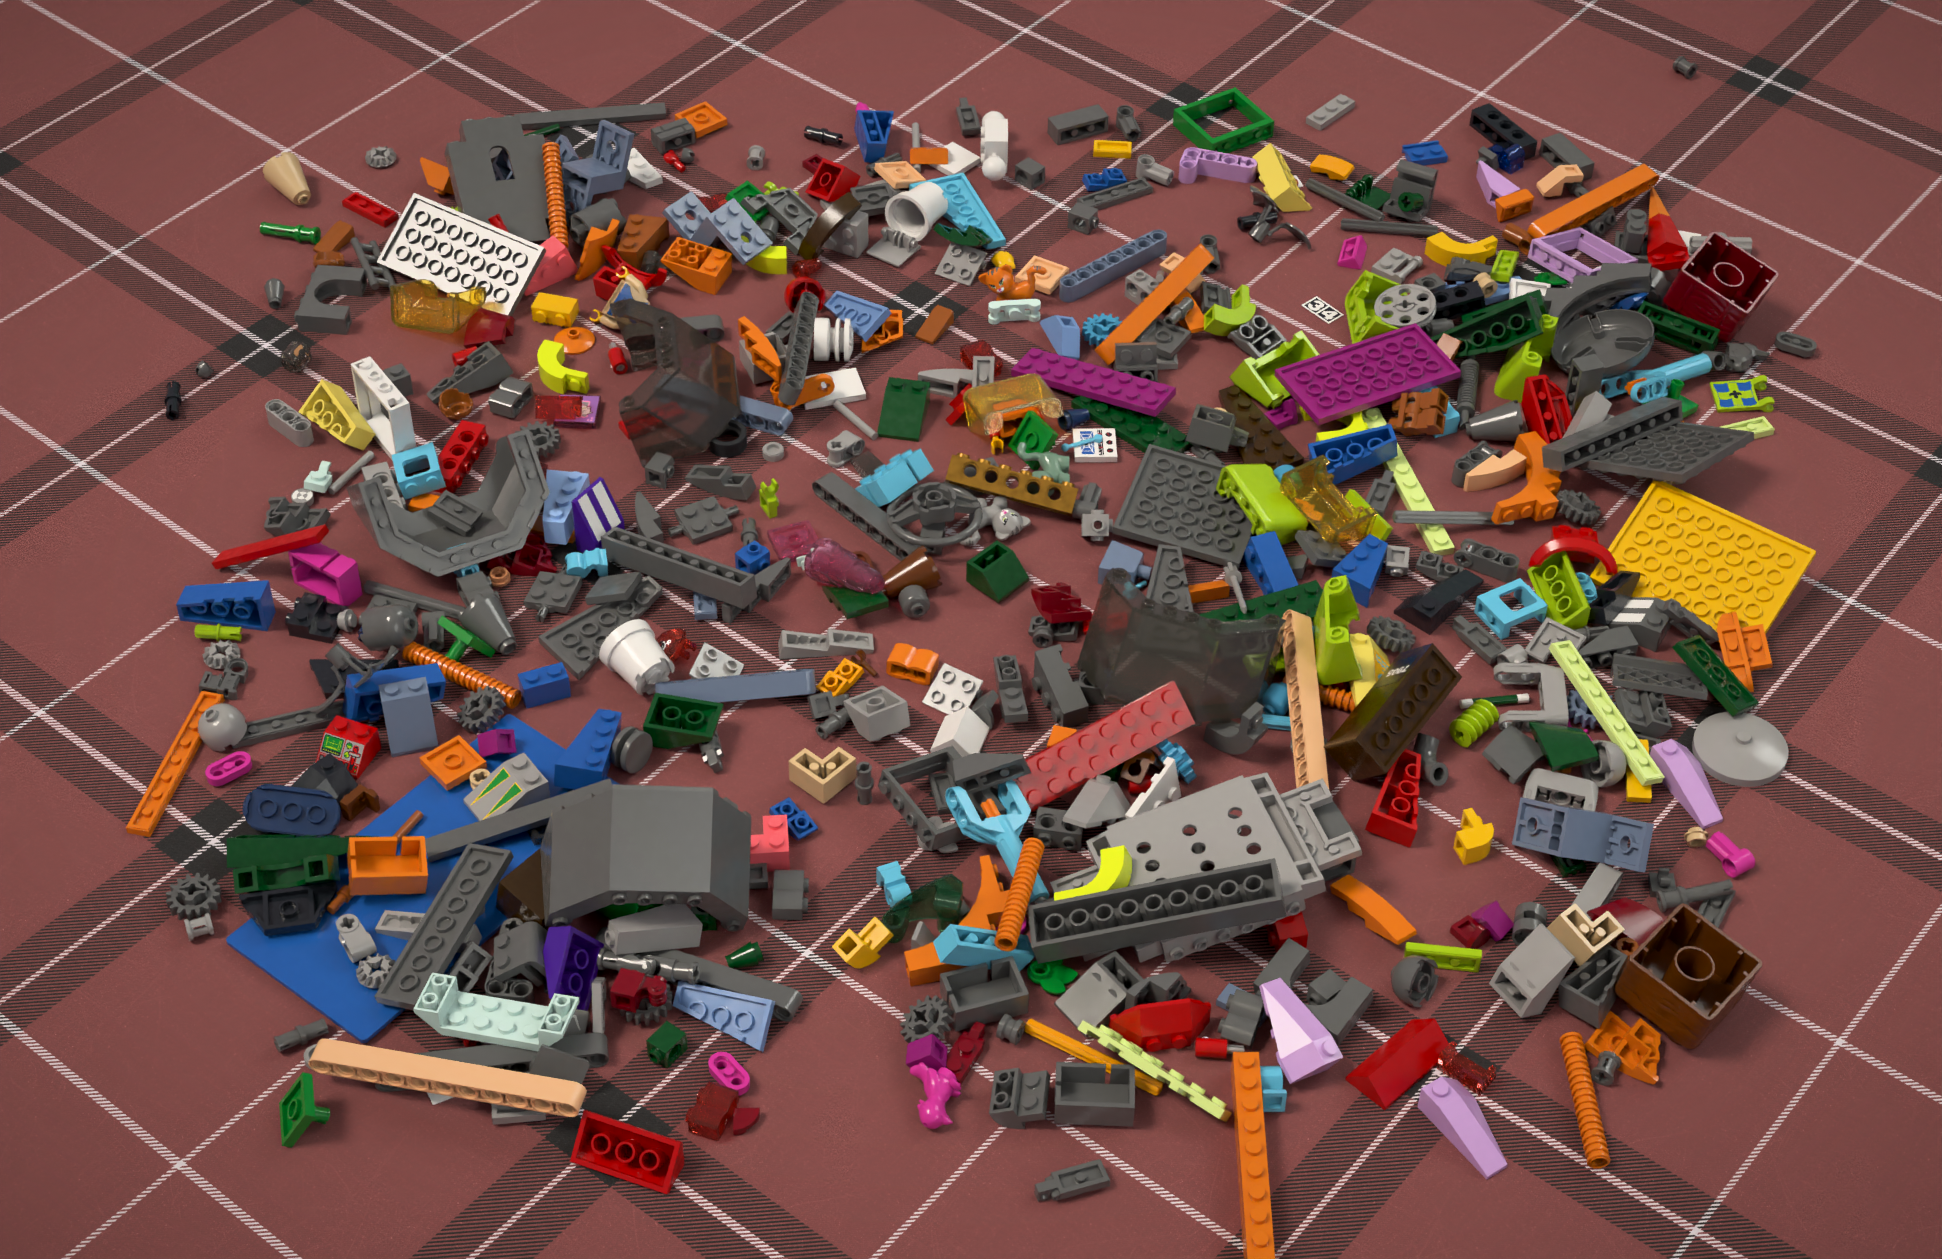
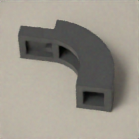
(1236, 737)

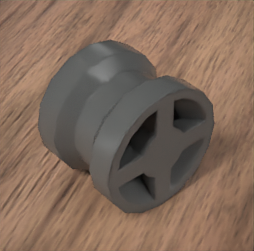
(1010, 1029)

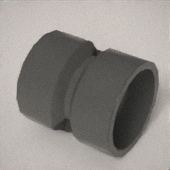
(1526, 919)

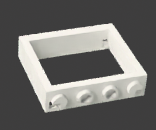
(375, 388)

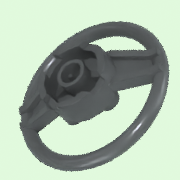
(933, 504)

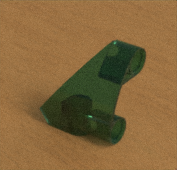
(935, 900)

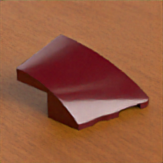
(488, 326)
(528, 560)
(1058, 604)
(1633, 917)

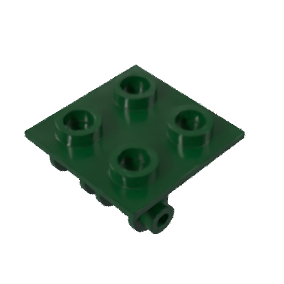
(1367, 193)

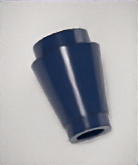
(1073, 418)

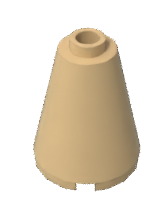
(287, 177)

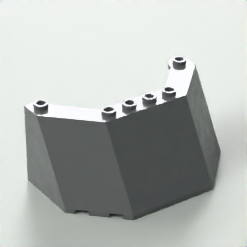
(507, 496)
(647, 850)

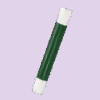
(1497, 700)

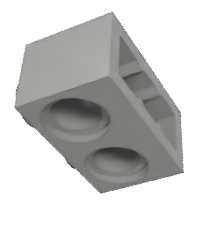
(1139, 286)

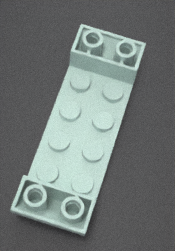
(493, 1018)

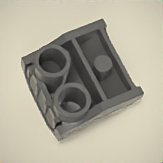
(1463, 269)
(1257, 337)

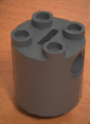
(597, 216)

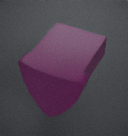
(1283, 415)
(1493, 919)

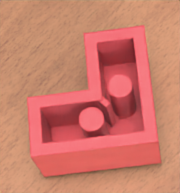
(772, 845)

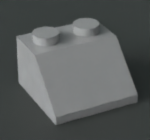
(878, 713)

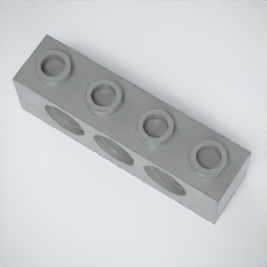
(387, 478)

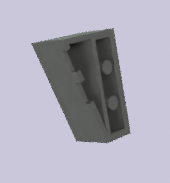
(1057, 688)
(1591, 987)

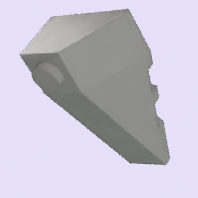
(1098, 803)

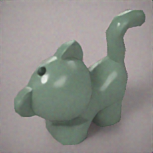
(1053, 466)

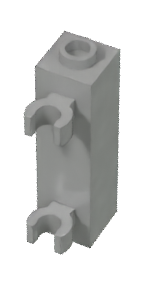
(1590, 412)

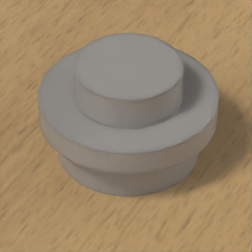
(347, 620)

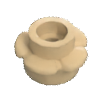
(1696, 837)

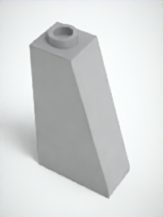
(654, 930)

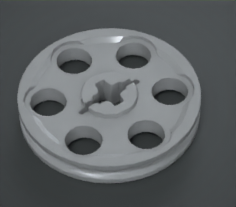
(1406, 306)

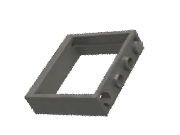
(894, 776)

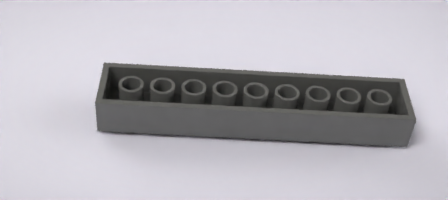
(1156, 911)

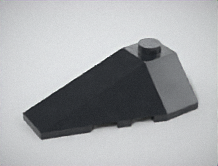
(1436, 603)
(329, 776)

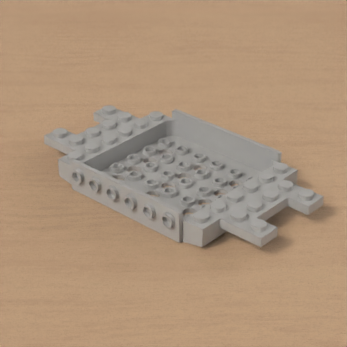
(1278, 824)

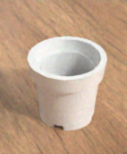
(916, 210)
(636, 656)

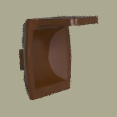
(1146, 759)

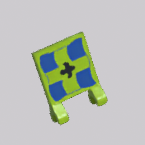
(1741, 395)

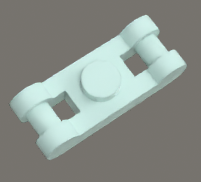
(1014, 310)

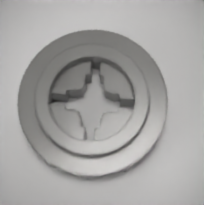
(375, 156)
(218, 660)
(375, 979)

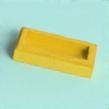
(1112, 149)

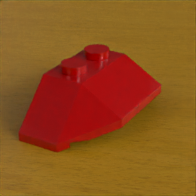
(1545, 408)
(1162, 1023)

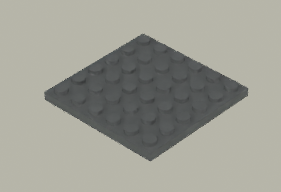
(1672, 452)
(1178, 505)

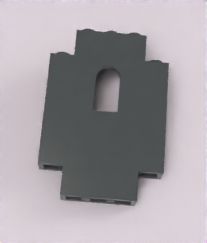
(476, 191)

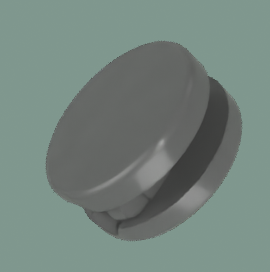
(631, 749)

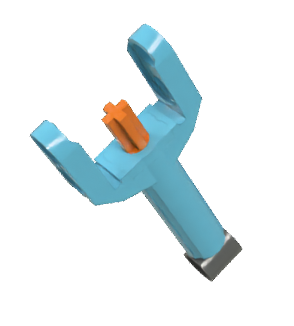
(1655, 382)
(997, 828)

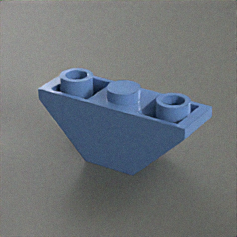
(1063, 335)

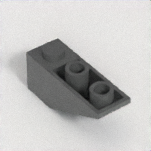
(1602, 648)

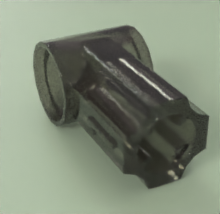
(652, 262)

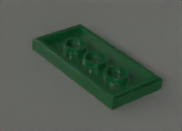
(1715, 675)

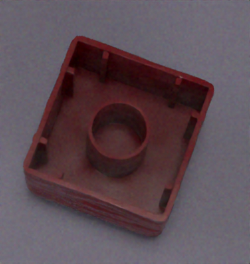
(1720, 286)

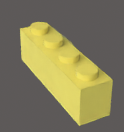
(1279, 181)
(338, 415)

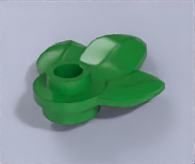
(1550, 278)
(1052, 976)

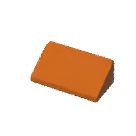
(926, 155)
(1513, 205)
(1209, 591)

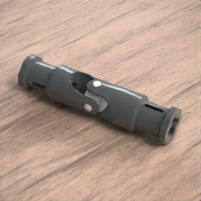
(670, 968)

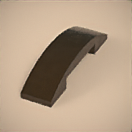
(827, 224)

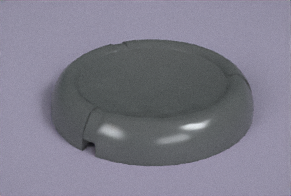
(1616, 337)

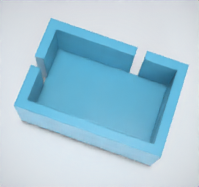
(895, 477)

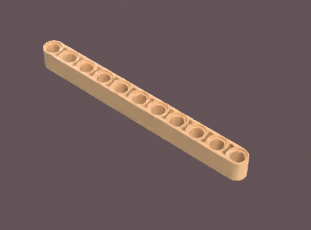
(1303, 699)
(448, 1077)

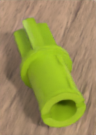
(218, 632)

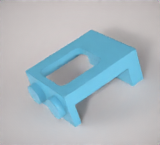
(414, 460)
(1500, 617)

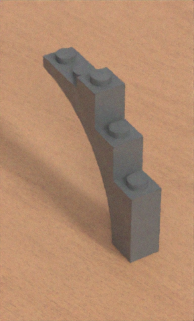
(1586, 290)

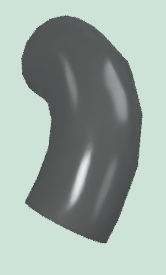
(1430, 770)

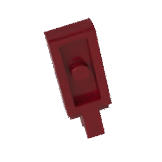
(966, 1051)

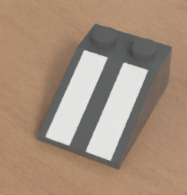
(1644, 620)

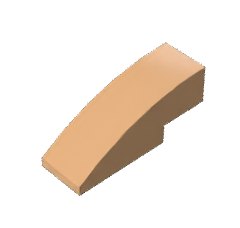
(1495, 471)

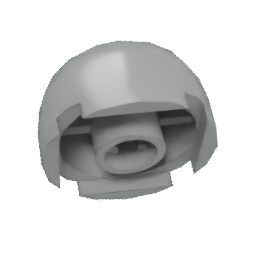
(221, 726)
(1609, 767)

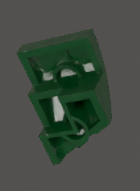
(971, 237)
(854, 602)
(1563, 745)

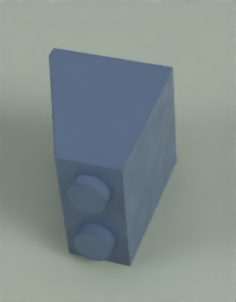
(408, 716)

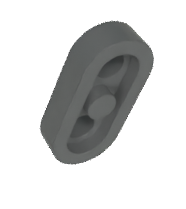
(1795, 344)

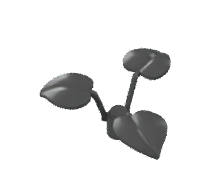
(1261, 228)
(342, 659)

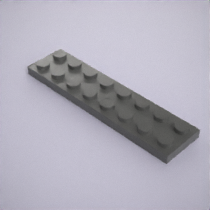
(444, 924)

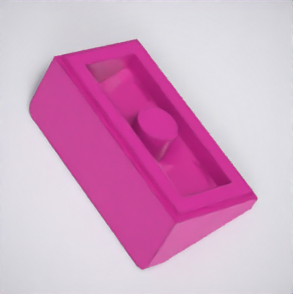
(1352, 253)

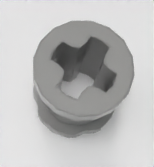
(754, 158)
(208, 928)

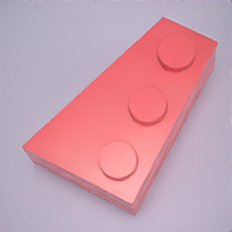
(554, 266)

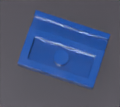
(1425, 153)

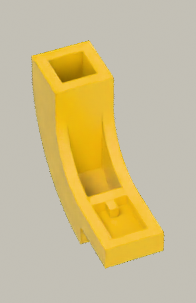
(1442, 249)

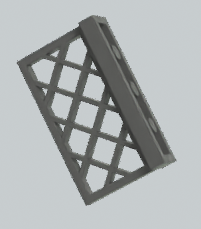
(1656, 676)

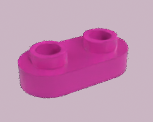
(228, 768)
(731, 1075)

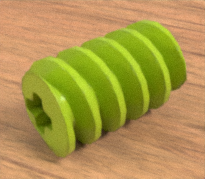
(1473, 722)

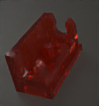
(558, 407)
(1465, 1070)

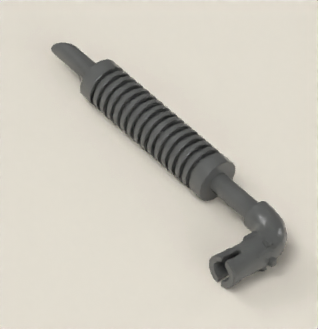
(1467, 390)

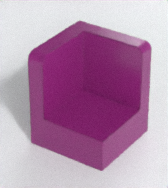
(496, 742)
(927, 1050)

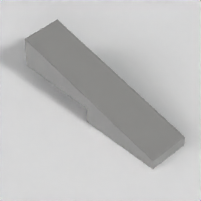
(835, 643)
(403, 925)

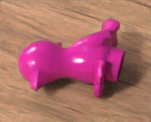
(938, 1088)

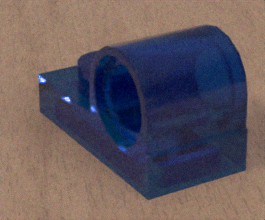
(1509, 159)

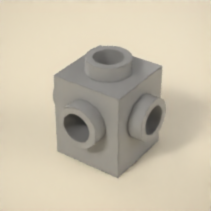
(1088, 528)

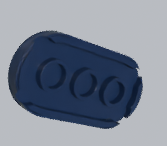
(291, 811)

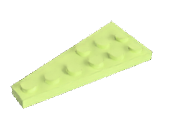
(1153, 1067)

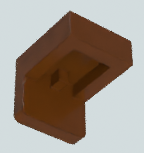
(358, 800)

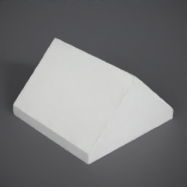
(962, 731)

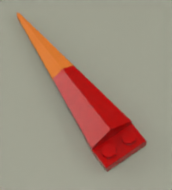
(1665, 245)

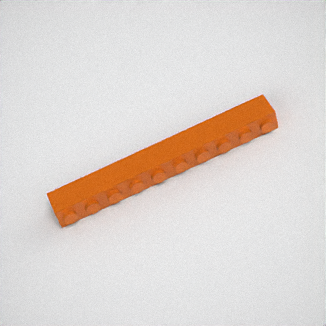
(1251, 1157)

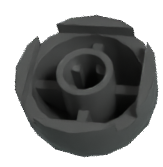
(1414, 979)

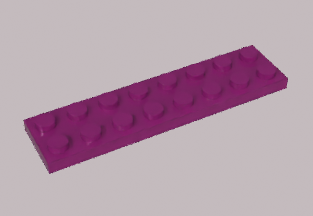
(1096, 382)

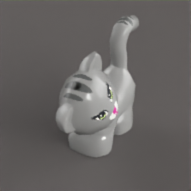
(1004, 520)

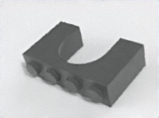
(328, 282)
(1337, 1015)

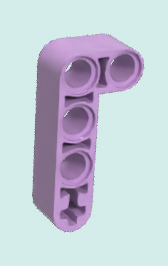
(1217, 165)

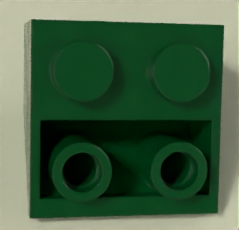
(996, 571)

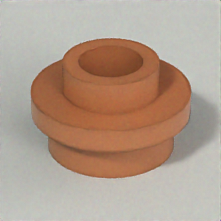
(499, 576)

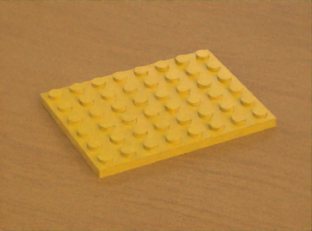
(1706, 558)

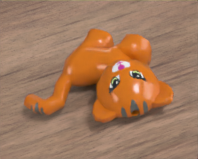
(1001, 282)

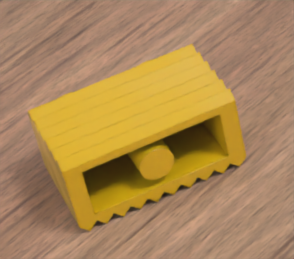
(555, 309)

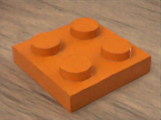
(703, 118)
(452, 762)

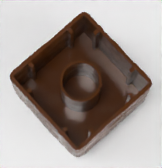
(1687, 976)

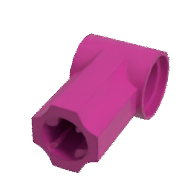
(1733, 859)

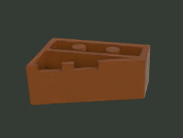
(642, 235)

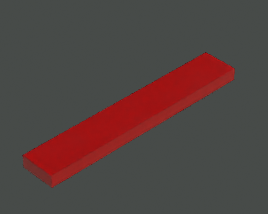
(270, 547)

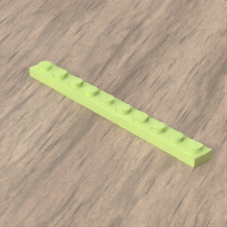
(1411, 491)

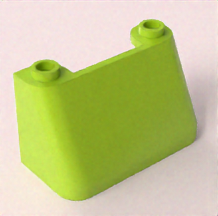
(1360, 307)
(1525, 361)
(1258, 377)
(1261, 500)
(1332, 643)

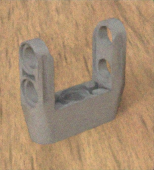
(1551, 694)
(1561, 789)

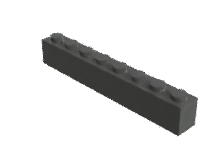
(1612, 434)
(679, 567)

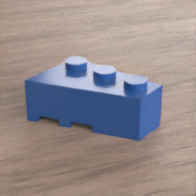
(872, 133)
(1268, 563)
(1363, 567)

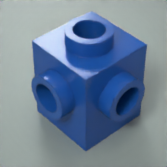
(752, 558)

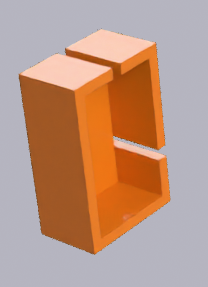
(379, 871)

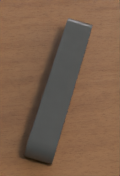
(862, 514)

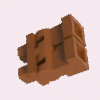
(1420, 413)

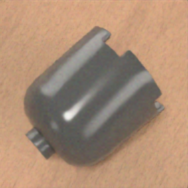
(388, 627)

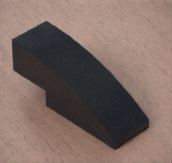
(1612, 597)

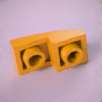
(1334, 166)
(841, 679)

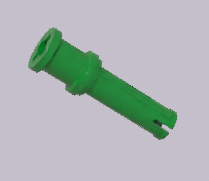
(299, 232)

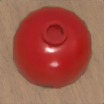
(798, 286)

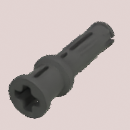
(1680, 895)

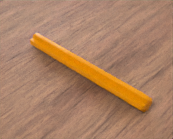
(1087, 1053)

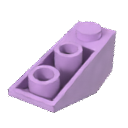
(1493, 183)

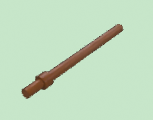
(343, 894)

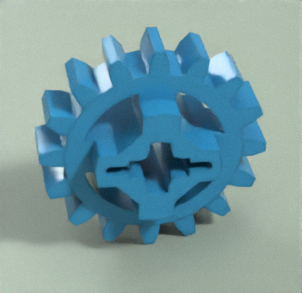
(1098, 328)
(1182, 760)

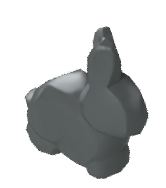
(1741, 355)

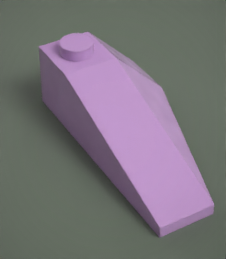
(1687, 782)
(1301, 1039)
(1463, 1123)

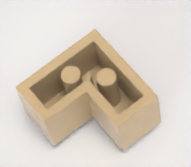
(822, 776)
(1582, 935)

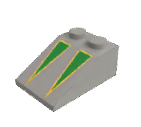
(508, 788)

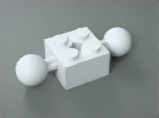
(994, 145)

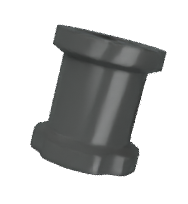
(1685, 67)
(1605, 1068)

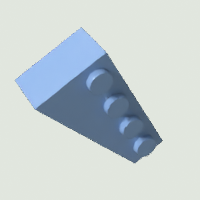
(557, 510)

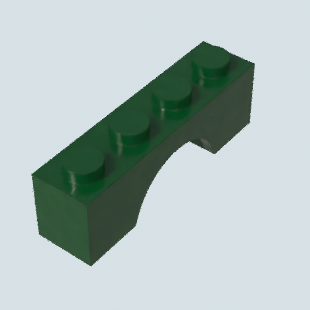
(280, 876)

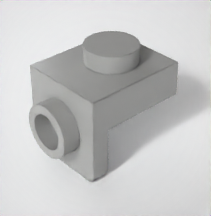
(1397, 560)

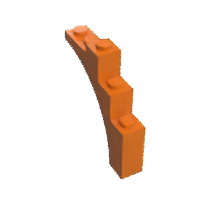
(1539, 496)
(923, 962)

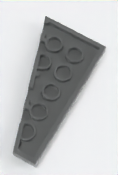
(1168, 579)
(581, 637)

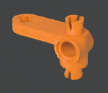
(811, 391)

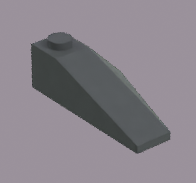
(483, 369)

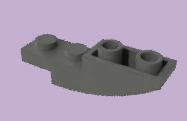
(1010, 689)

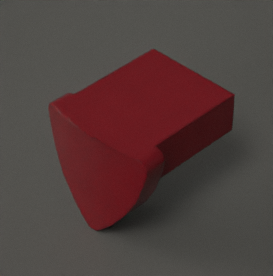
(1470, 932)

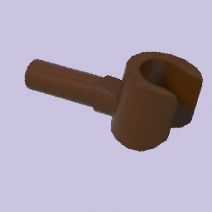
(862, 662)

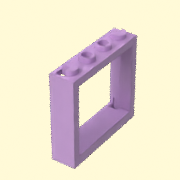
(1549, 253)

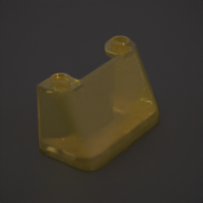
(418, 306)
(989, 401)
(1324, 505)

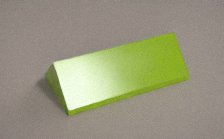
(1561, 591)

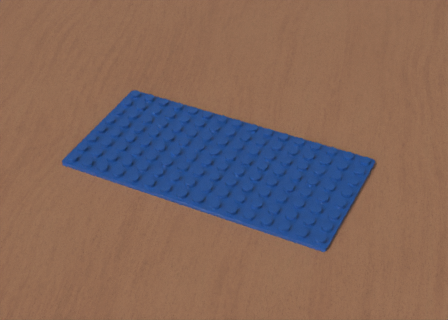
(315, 961)

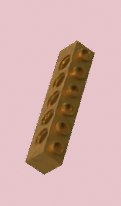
(956, 476)

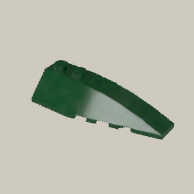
(1498, 328)
(281, 849)

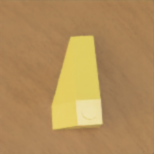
(1364, 651)

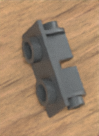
(1601, 223)

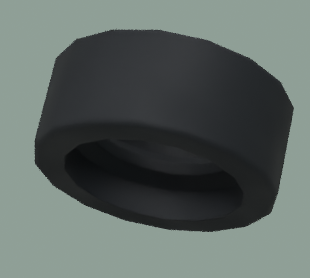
(731, 448)

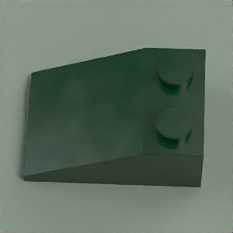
(904, 409)
(681, 720)

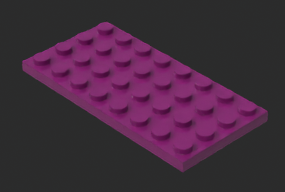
(1367, 373)

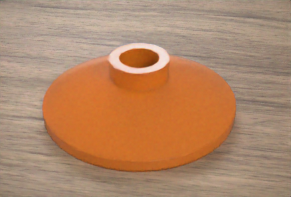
(575, 340)

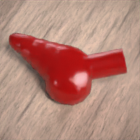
(672, 158)

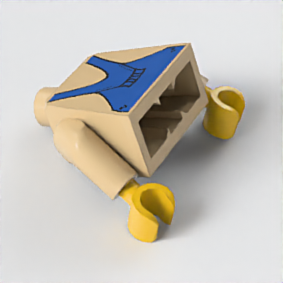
(626, 289)

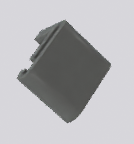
(1413, 179)
(521, 952)

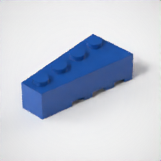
(1356, 451)
(228, 604)
(365, 700)
(588, 756)

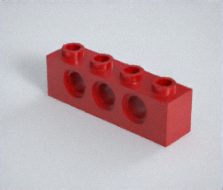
(460, 453)

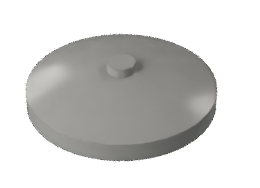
(1740, 749)

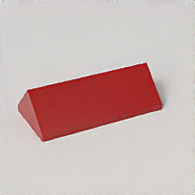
(1399, 1062)
(628, 1152)

